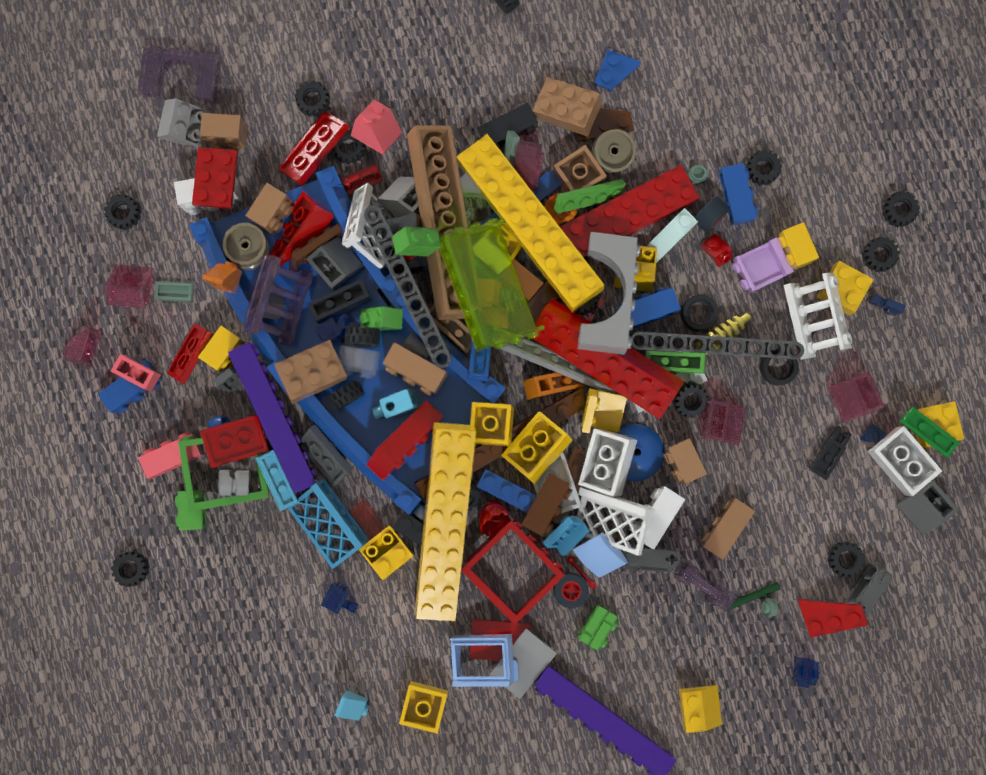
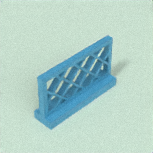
(341, 517)

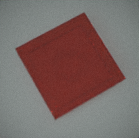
(366, 520)

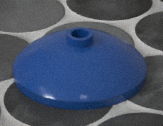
(650, 449)

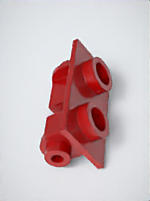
(359, 178)

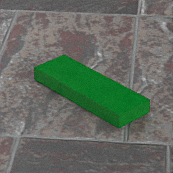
(929, 432)

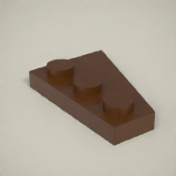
(609, 120)
(300, 254)

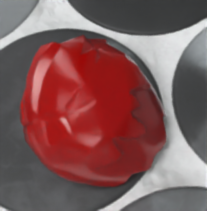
(492, 516)

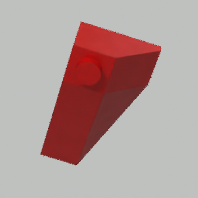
(307, 221)

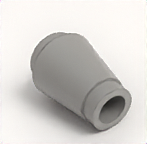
(416, 346)

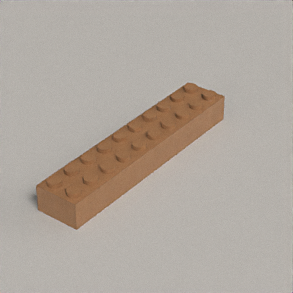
(439, 204)

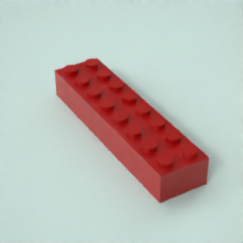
(634, 209)
(627, 374)

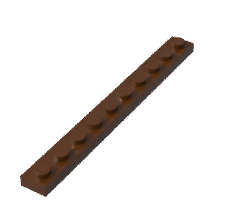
(555, 412)

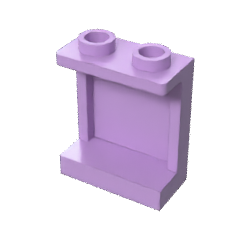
(761, 266)

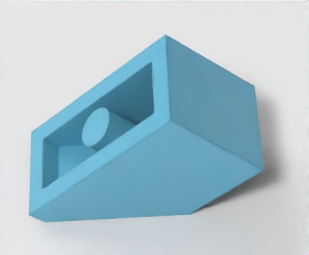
(352, 706)

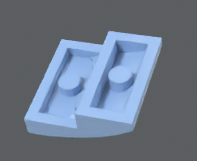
(599, 555)

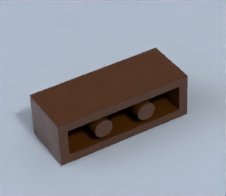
(547, 505)

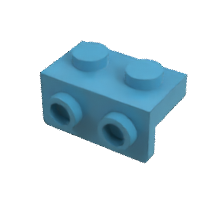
(567, 534)

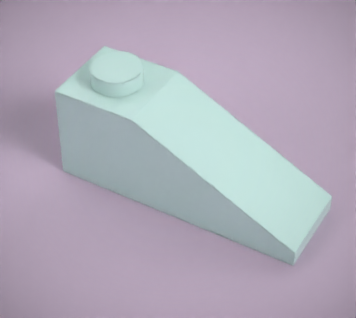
(673, 233)

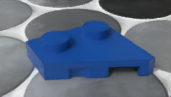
(614, 70)

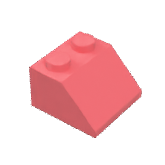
(376, 127)

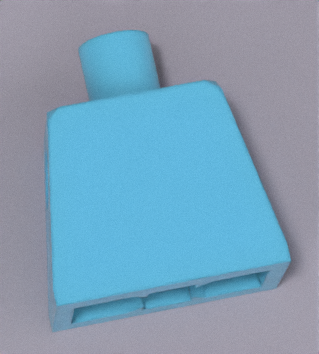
(404, 402)

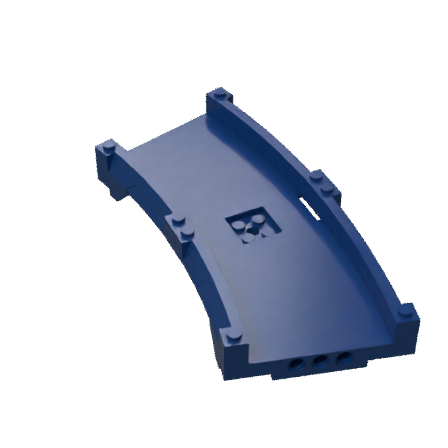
(354, 427)

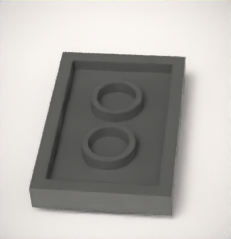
(324, 456)

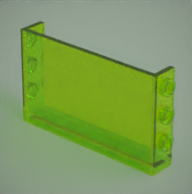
(487, 285)

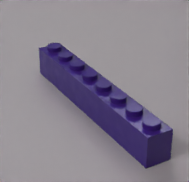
(272, 417)
(604, 721)

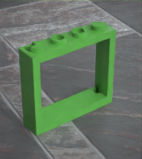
(192, 506)

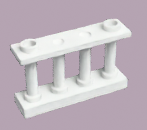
(799, 319)

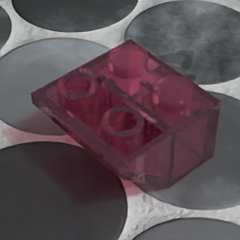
(528, 161)
(856, 397)
(723, 422)

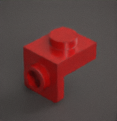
(717, 250)

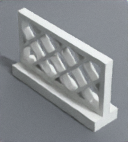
(355, 225)
(620, 505)

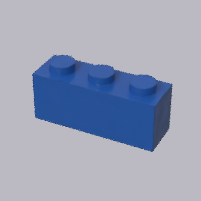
(738, 194)
(123, 392)
(506, 491)

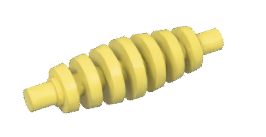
(727, 329)

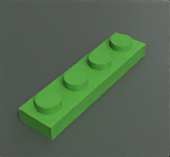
(589, 196)

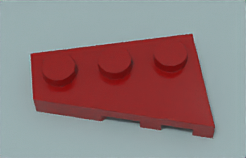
(828, 617)

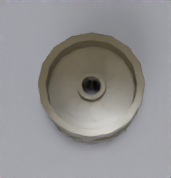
(624, 150)
(241, 236)

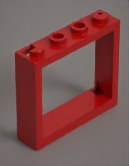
(467, 570)

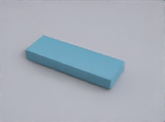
(276, 480)

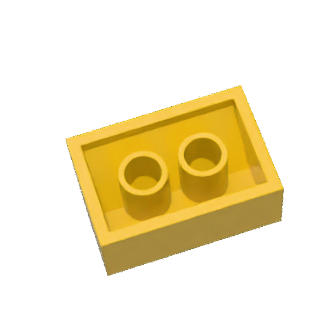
(537, 447)

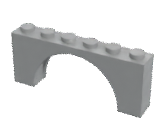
(620, 255)

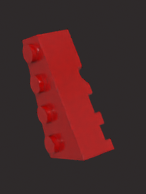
(404, 441)

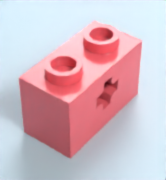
(135, 372)

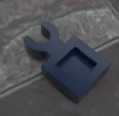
(891, 307)

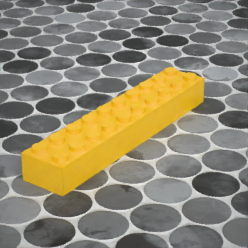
(530, 223)
(445, 521)

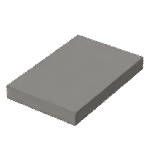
(532, 659)

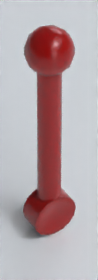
(570, 560)

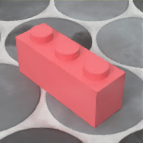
(167, 457)

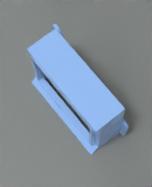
(510, 665)

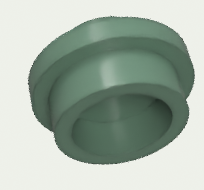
(698, 174)
(769, 607)

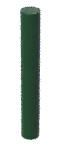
(755, 595)

